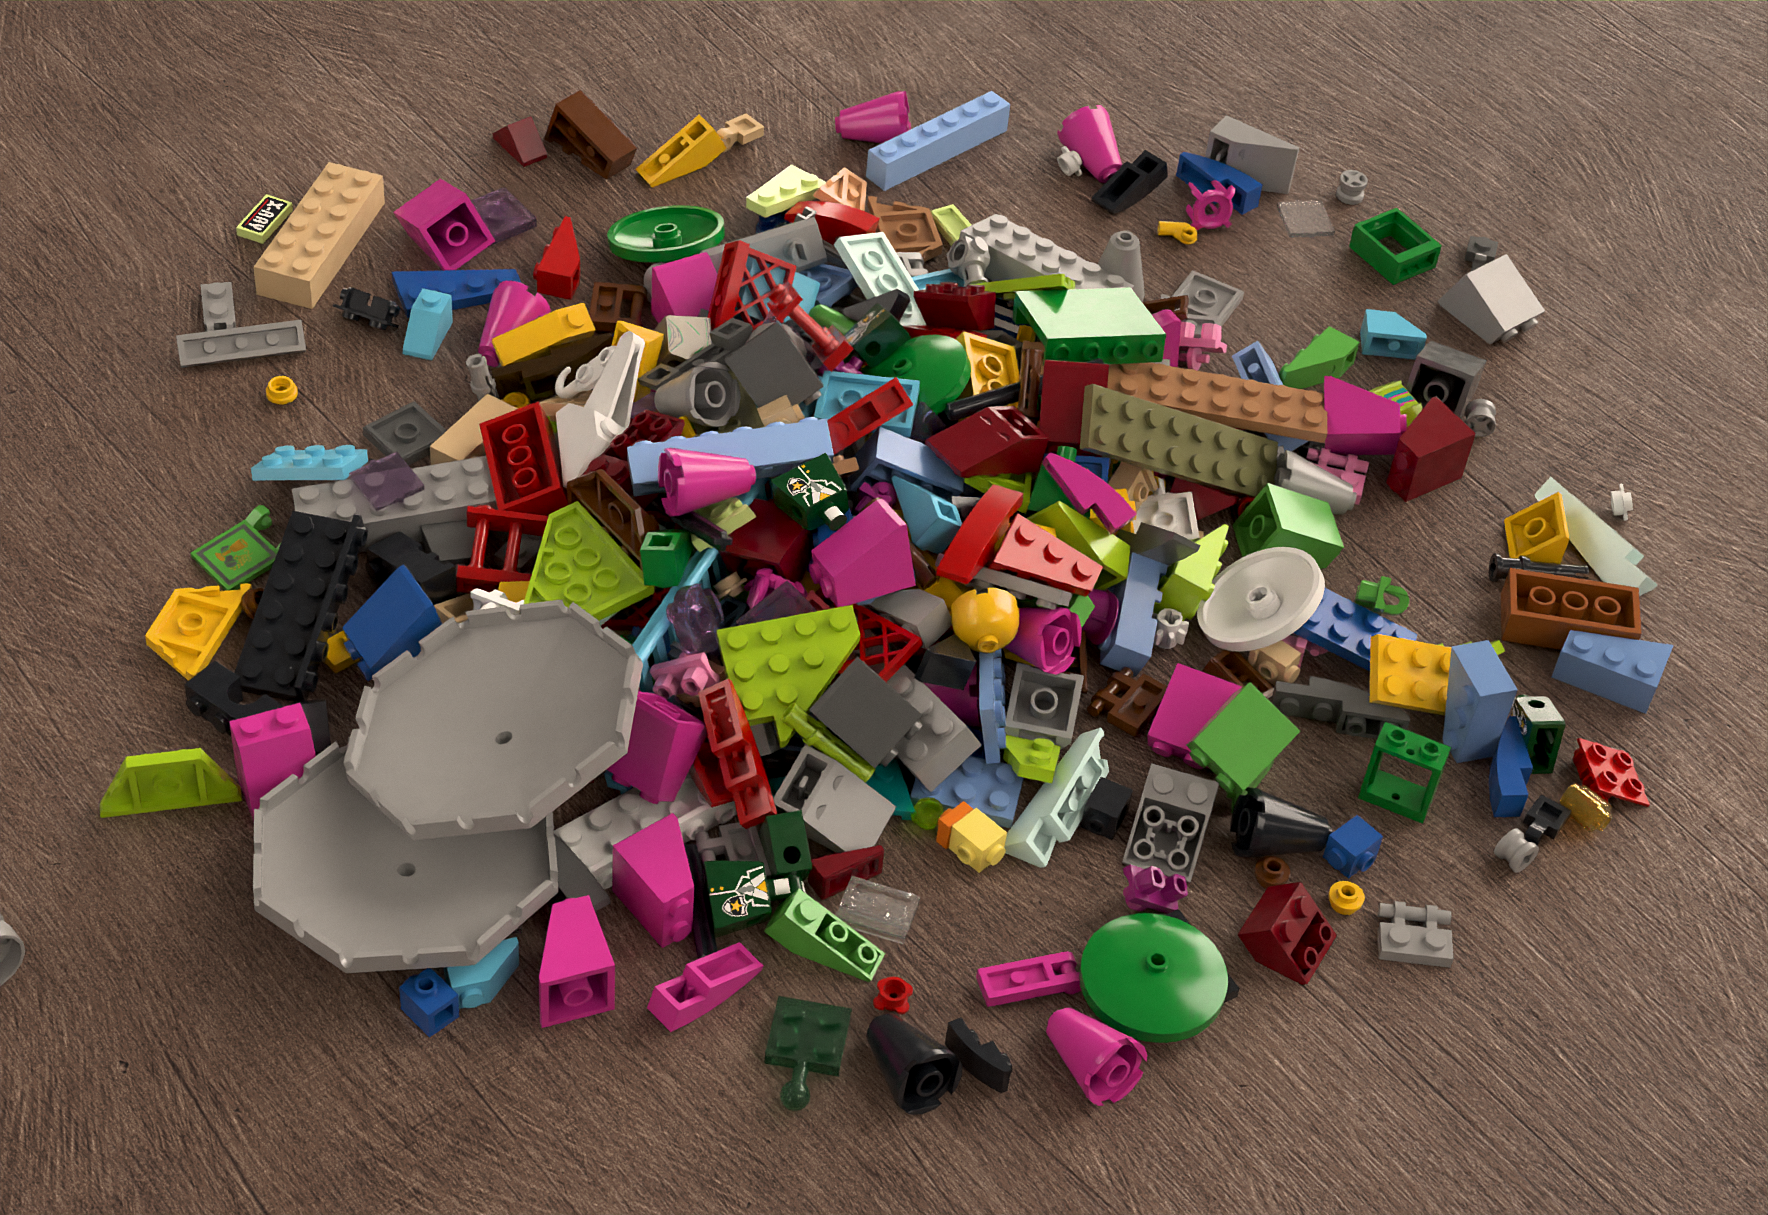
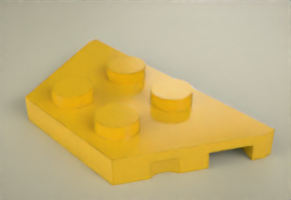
(194, 626)

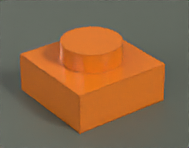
(947, 820)

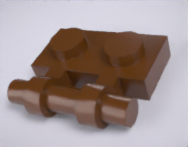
(1135, 707)

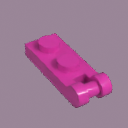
(1029, 978)

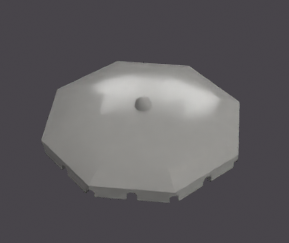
(494, 720)
(373, 896)

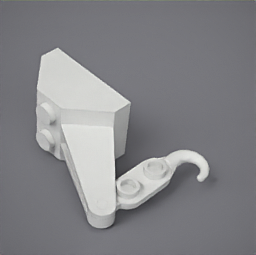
(590, 429)

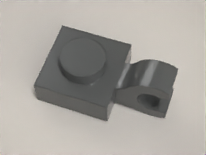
(1480, 251)

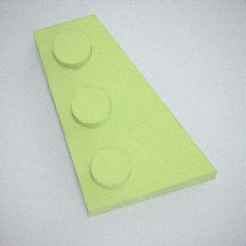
(784, 192)

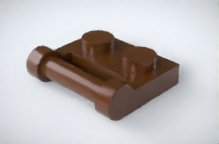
(607, 305)

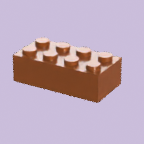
(1545, 607)

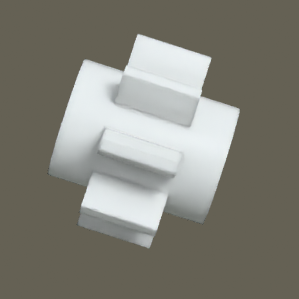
(1169, 628)

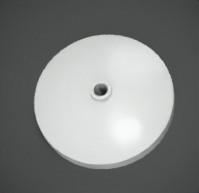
(1261, 599)

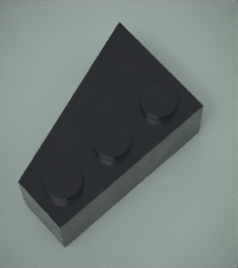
(434, 578)

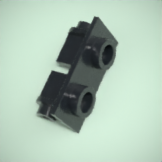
(356, 305)

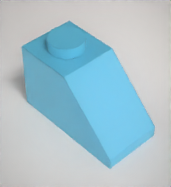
(428, 324)
(1390, 335)
(482, 981)

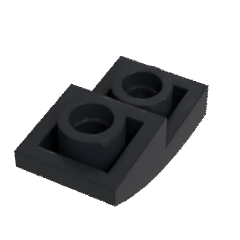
(981, 1061)

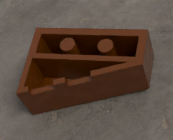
(590, 135)

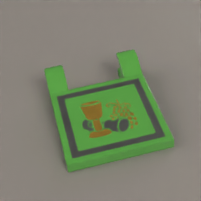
(239, 552)

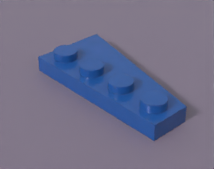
(465, 286)

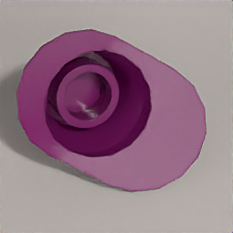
(1103, 616)

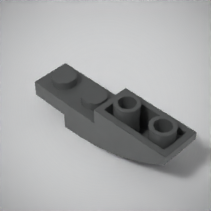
(1338, 704)

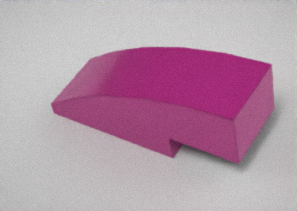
(1089, 492)
(703, 986)

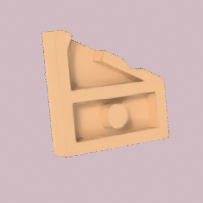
(844, 189)

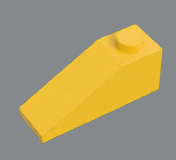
(685, 152)
(537, 336)

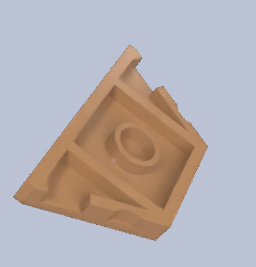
(907, 227)

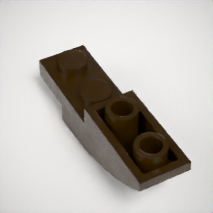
(540, 374)

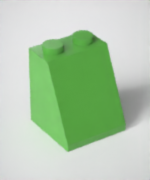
(1288, 520)
(1242, 739)

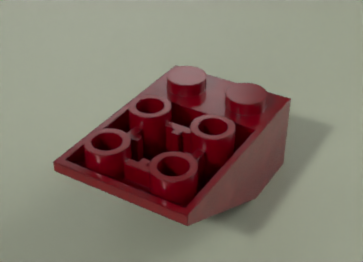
(644, 427)
(991, 444)

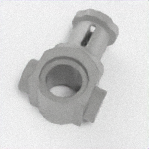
(969, 259)

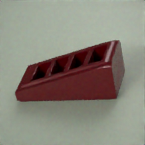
(833, 872)

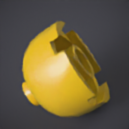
(985, 619)

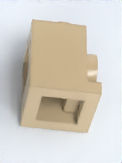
(1136, 480)
(1276, 662)

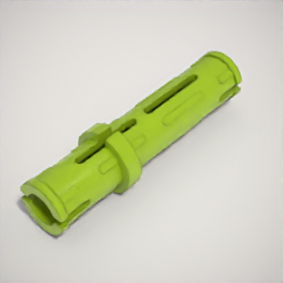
(816, 734)

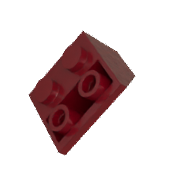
(957, 306)
(1288, 932)

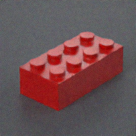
(524, 461)

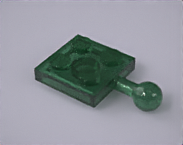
(807, 1039)

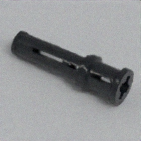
(1500, 567)

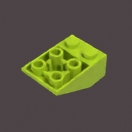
(1089, 540)
(1191, 578)

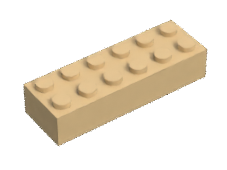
(319, 235)

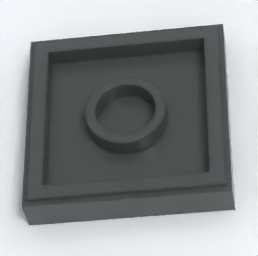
(405, 431)

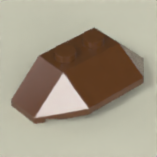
(613, 510)

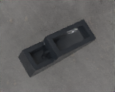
(1131, 183)

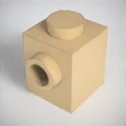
(780, 411)

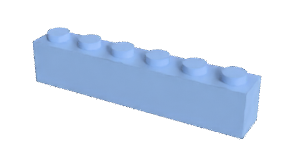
(937, 140)
(769, 449)

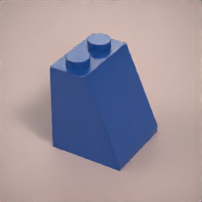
(390, 623)

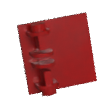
(1608, 772)

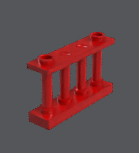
(829, 343)
(485, 519)

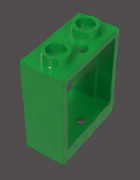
(1421, 248)
(1381, 786)

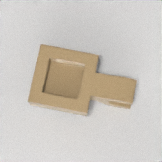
(740, 129)

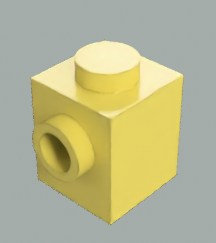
(978, 840)

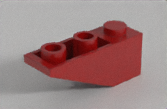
(560, 268)

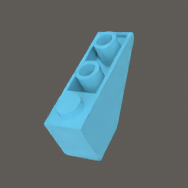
(928, 517)

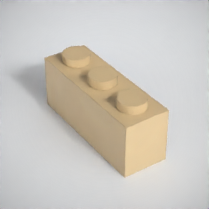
(465, 437)

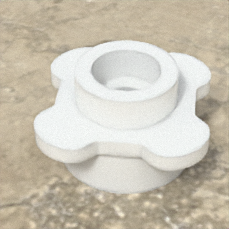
(1070, 162)
(1621, 502)

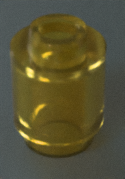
(1587, 807)

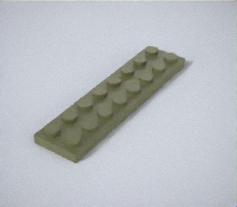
(1176, 443)

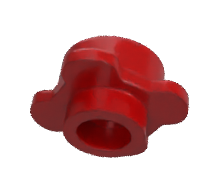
(893, 987)

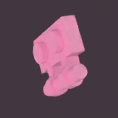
(1349, 463)

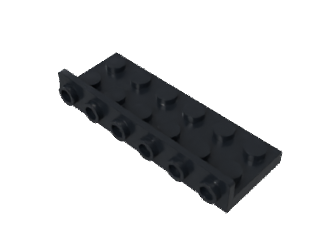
(300, 606)

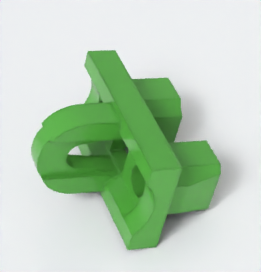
(1371, 597)

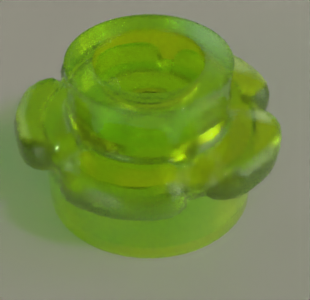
(927, 813)

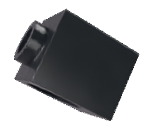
(1106, 808)

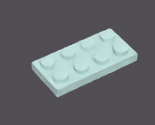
(879, 270)

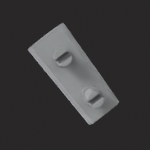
(793, 243)

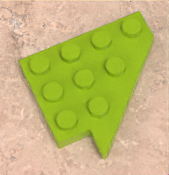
(584, 566)
(786, 662)

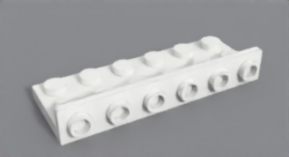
(597, 831)

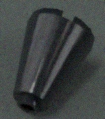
(1275, 826)
(912, 1064)

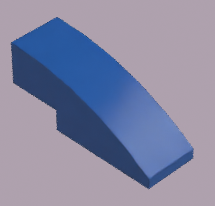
(1202, 171)
(1509, 772)

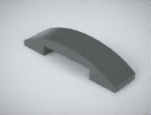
(724, 340)

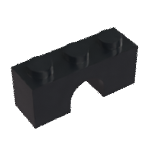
(217, 695)

